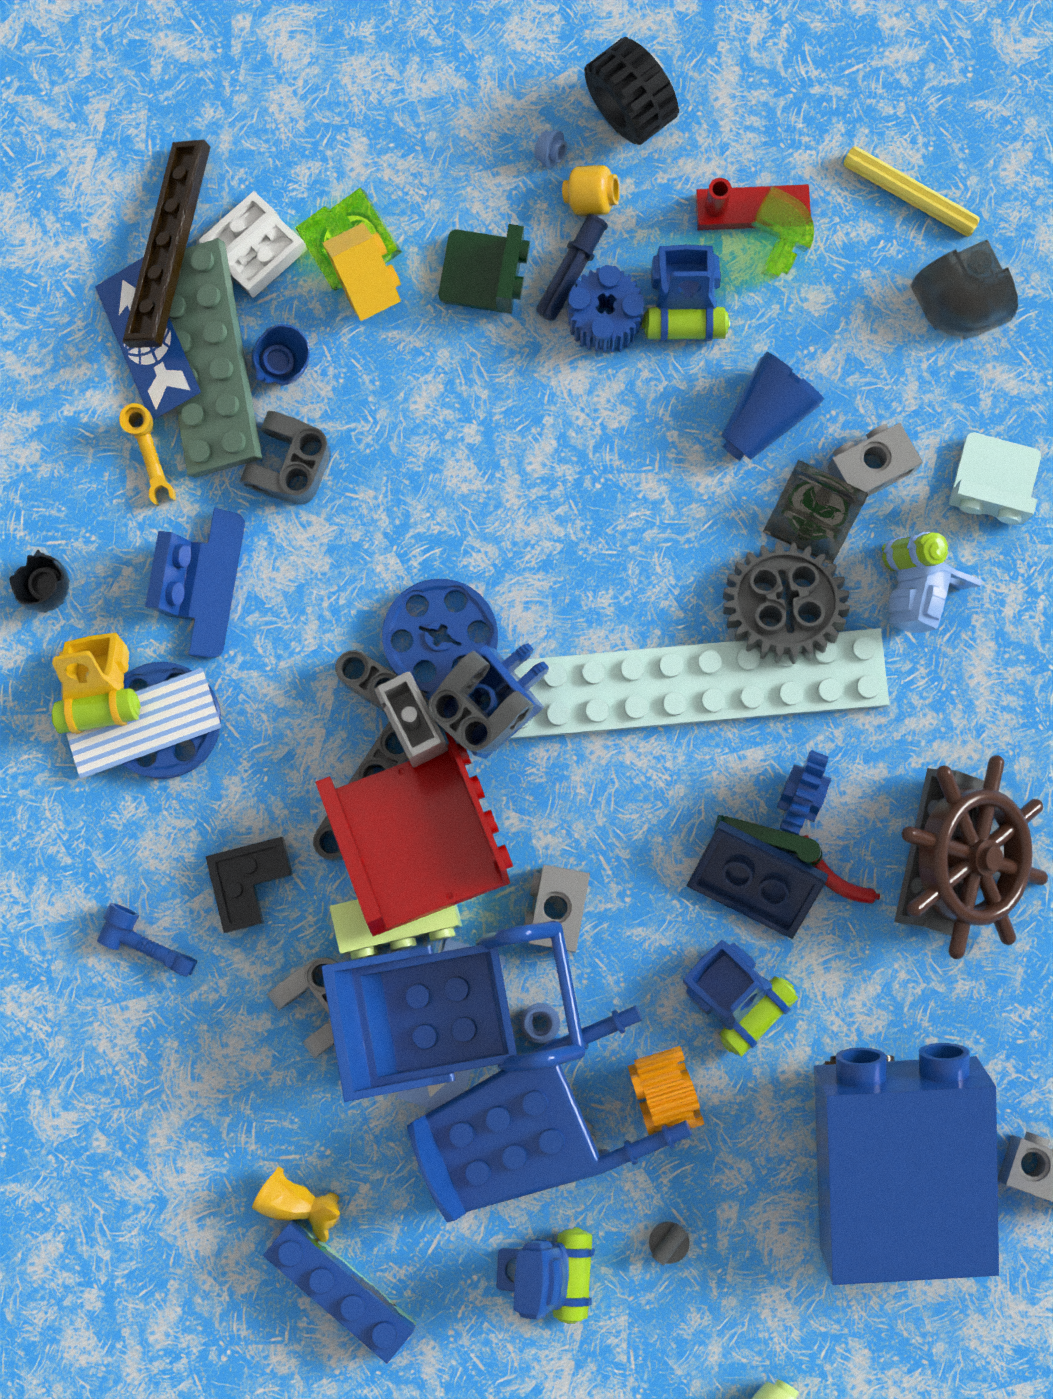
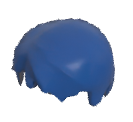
(280, 355)

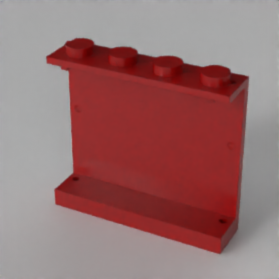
(416, 838)

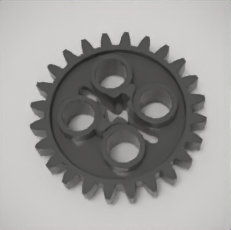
(820, 599)

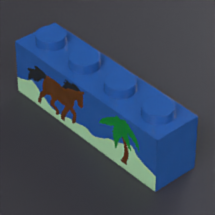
(340, 1290)

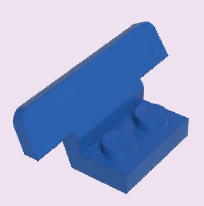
(198, 580)

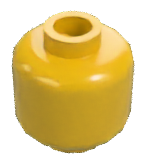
(591, 190)

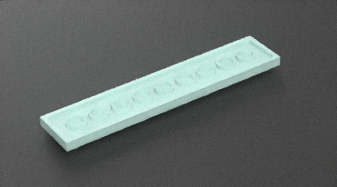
(703, 685)

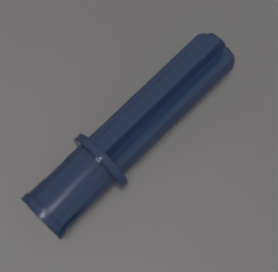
(578, 255)

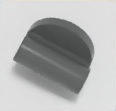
(668, 1243)

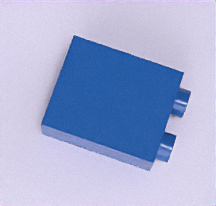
(907, 1166)

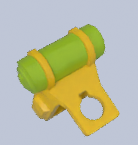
(93, 685)

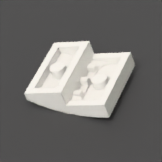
(256, 243)

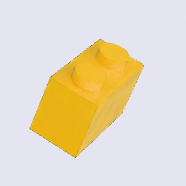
(362, 271)

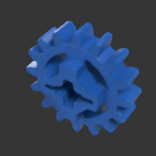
(804, 793)

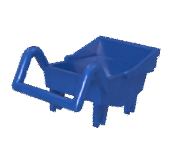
(424, 1015)

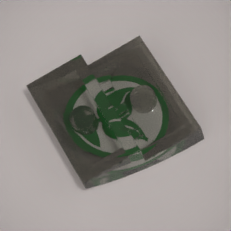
(815, 511)

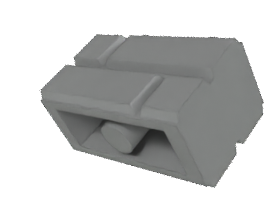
(411, 719)

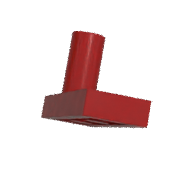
(736, 207)

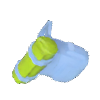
(921, 580)

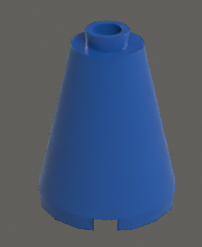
(768, 408)

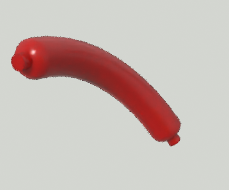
(847, 889)

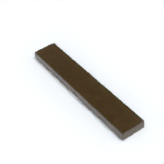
(166, 244)

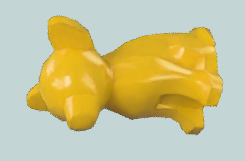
(290, 1201)

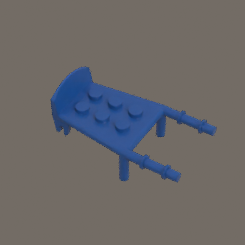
(520, 1135)

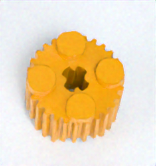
(667, 1090)

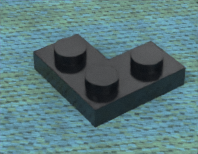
(235, 877)

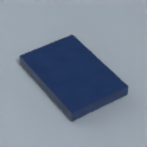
(757, 879)

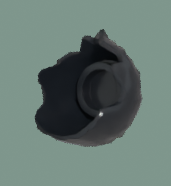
(41, 583)

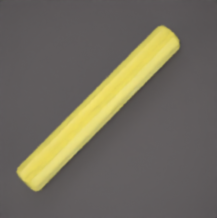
(911, 191)

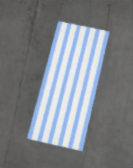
(167, 716)

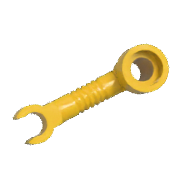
(127, 420)

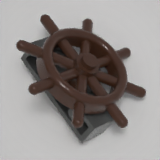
(958, 854)

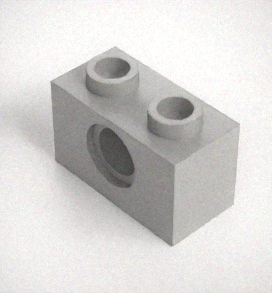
(890, 446)
(570, 887)

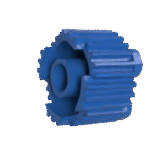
(608, 290)

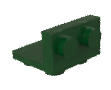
(484, 269)

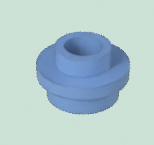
(550, 148)
(533, 1034)

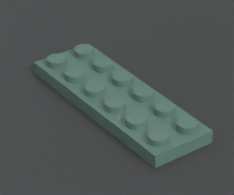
(220, 421)

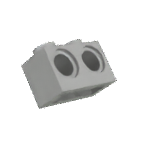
(1038, 1181)

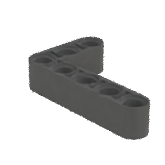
(378, 756)

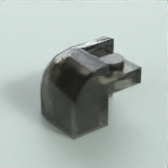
(966, 292)

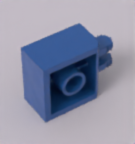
(499, 684)

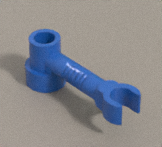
(119, 930)

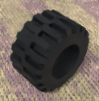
(631, 90)

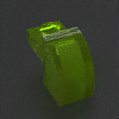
(788, 222)

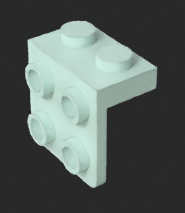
(996, 479)

